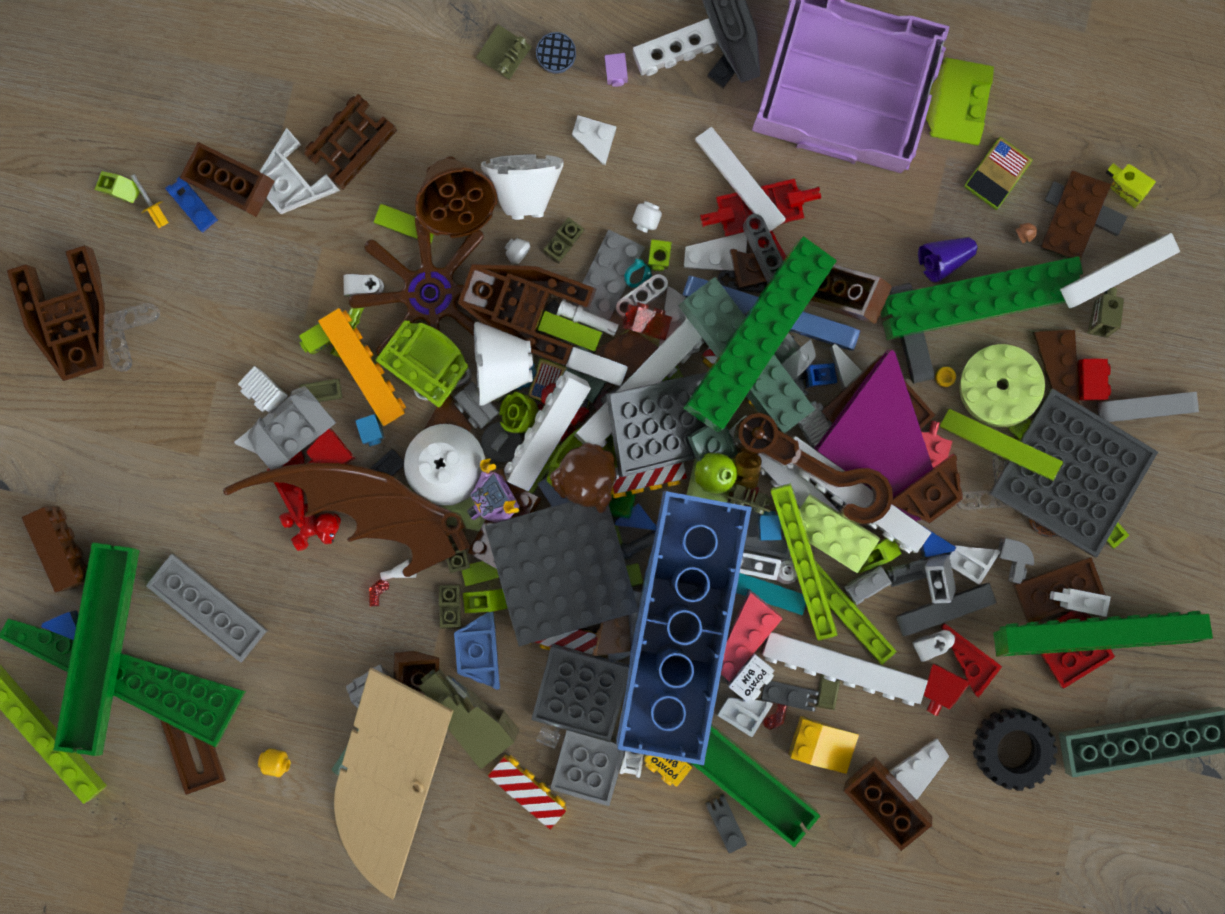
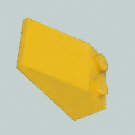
(822, 745)

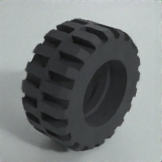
(1033, 768)

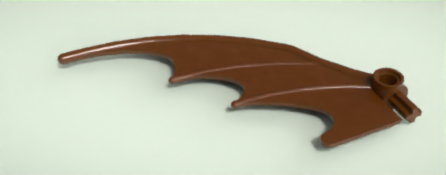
(378, 505)

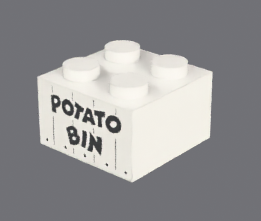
(751, 678)

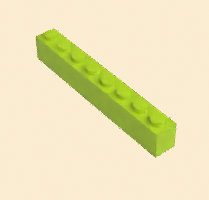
(41, 735)

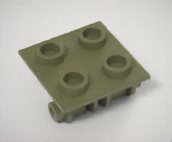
(504, 52)
(759, 503)

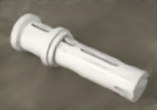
(577, 314)

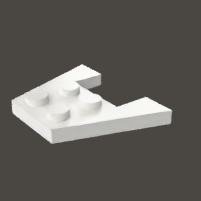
(289, 186)

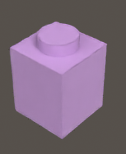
(616, 69)

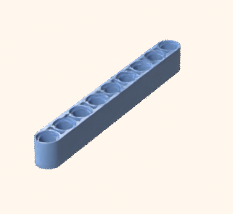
(806, 325)

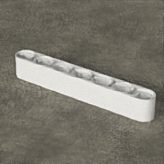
(1120, 270)

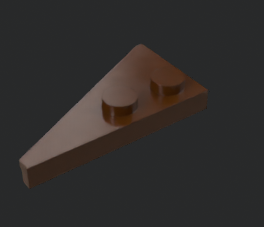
(747, 268)

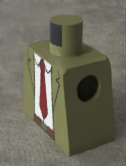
(1106, 314)

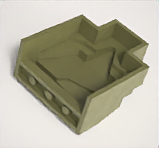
(473, 721)

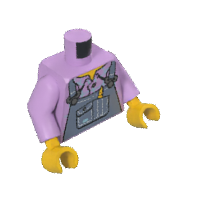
(492, 496)

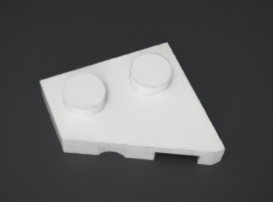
(594, 136)
(973, 561)
(744, 715)

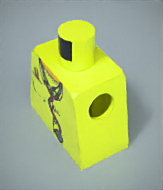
(1130, 183)

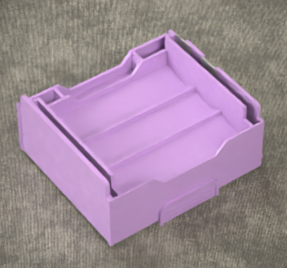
(852, 82)

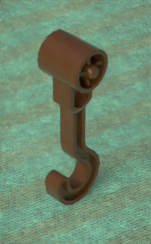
(761, 436)

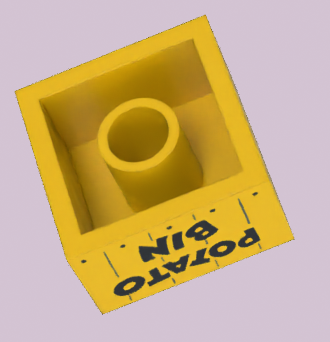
(671, 770)

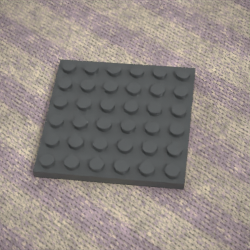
(1092, 485)
(560, 570)

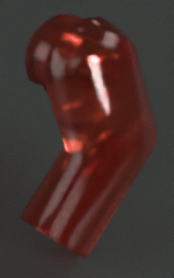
(376, 590)
(776, 719)

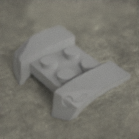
(793, 357)
(290, 429)

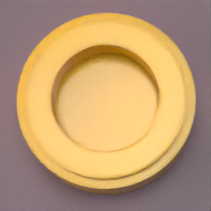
(945, 376)

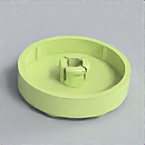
(1013, 368)

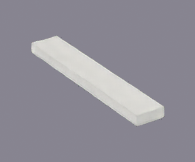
(739, 178)

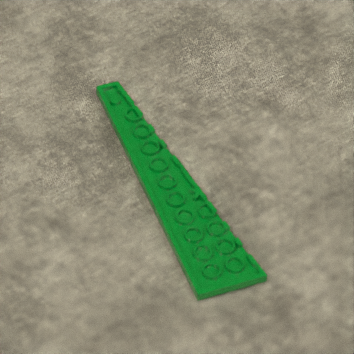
(173, 696)

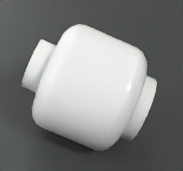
(647, 216)

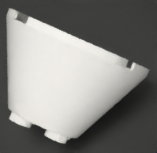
(523, 182)
(501, 362)
(462, 461)

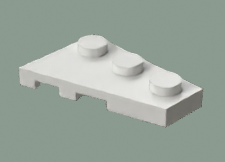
(714, 253)
(920, 767)

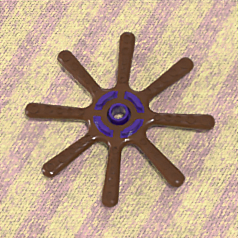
(419, 281)

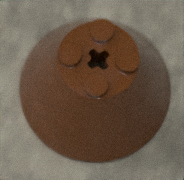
(454, 199)

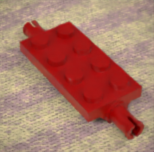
(785, 195)

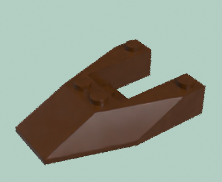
(514, 301)
(67, 326)

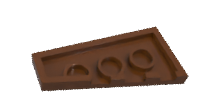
(1060, 361)

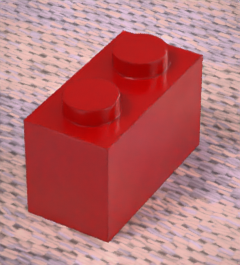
(1093, 379)

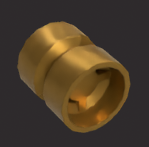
(748, 470)

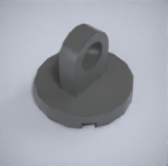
(499, 443)

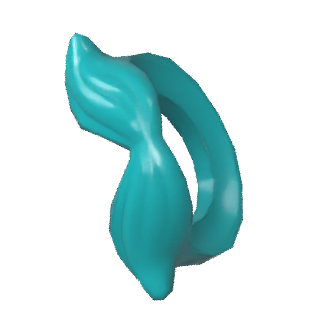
(636, 265)

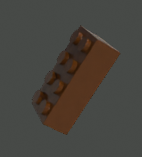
(227, 179)
(852, 294)
(56, 548)
(888, 803)

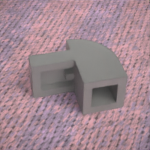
(1019, 555)

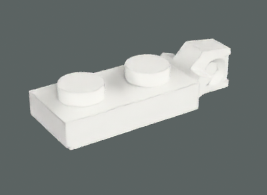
(1082, 601)

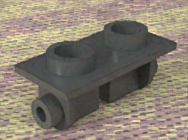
(907, 572)

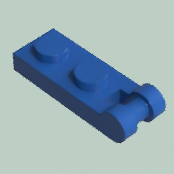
(192, 205)

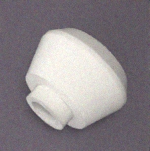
(517, 250)
(791, 576)

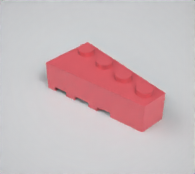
(747, 633)

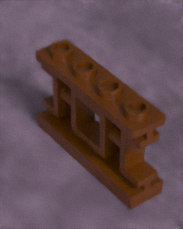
(362, 152)

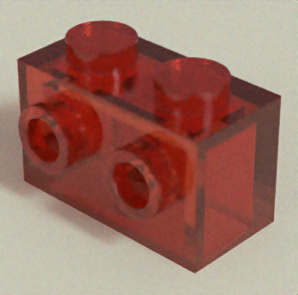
(646, 321)

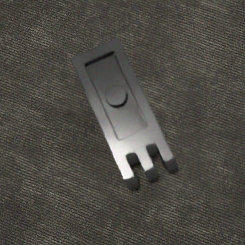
(789, 695)
(726, 824)

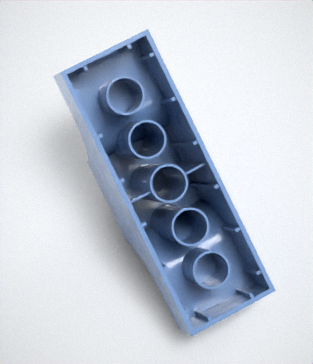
(682, 627)

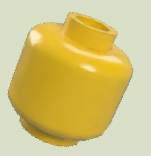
(274, 762)

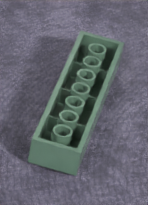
(716, 321)
(1143, 742)

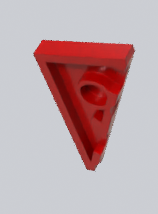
(293, 495)
(974, 663)

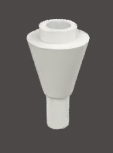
(397, 571)

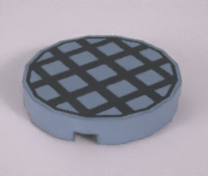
(556, 52)

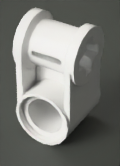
(360, 284)
(934, 644)
(632, 763)

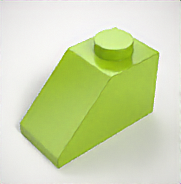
(117, 187)
(882, 553)
(484, 601)

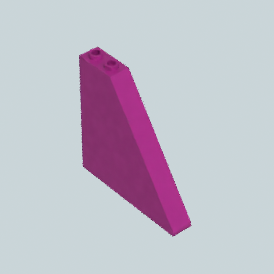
(879, 430)

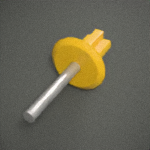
(154, 210)

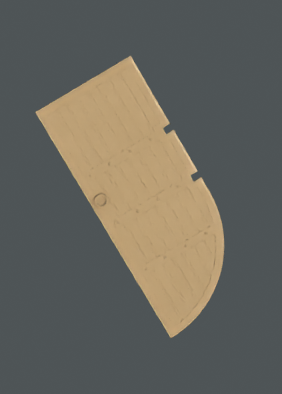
(387, 776)

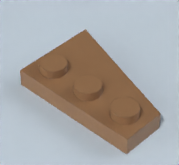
(613, 637)

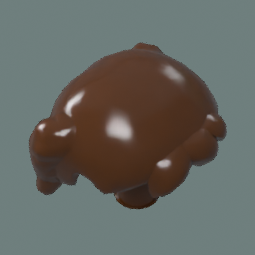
(586, 476)

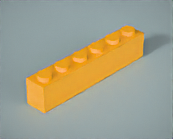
(361, 366)

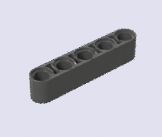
(762, 254)
(915, 348)
(937, 613)

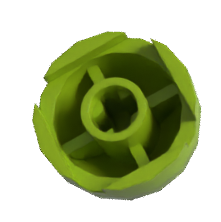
(518, 412)
(715, 473)

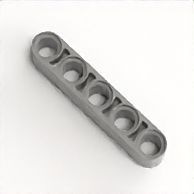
(1148, 407)

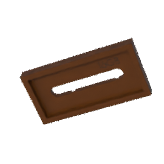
(189, 776)

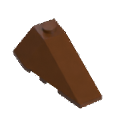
(412, 667)

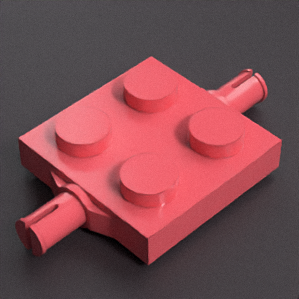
(937, 447)

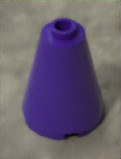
(945, 256)

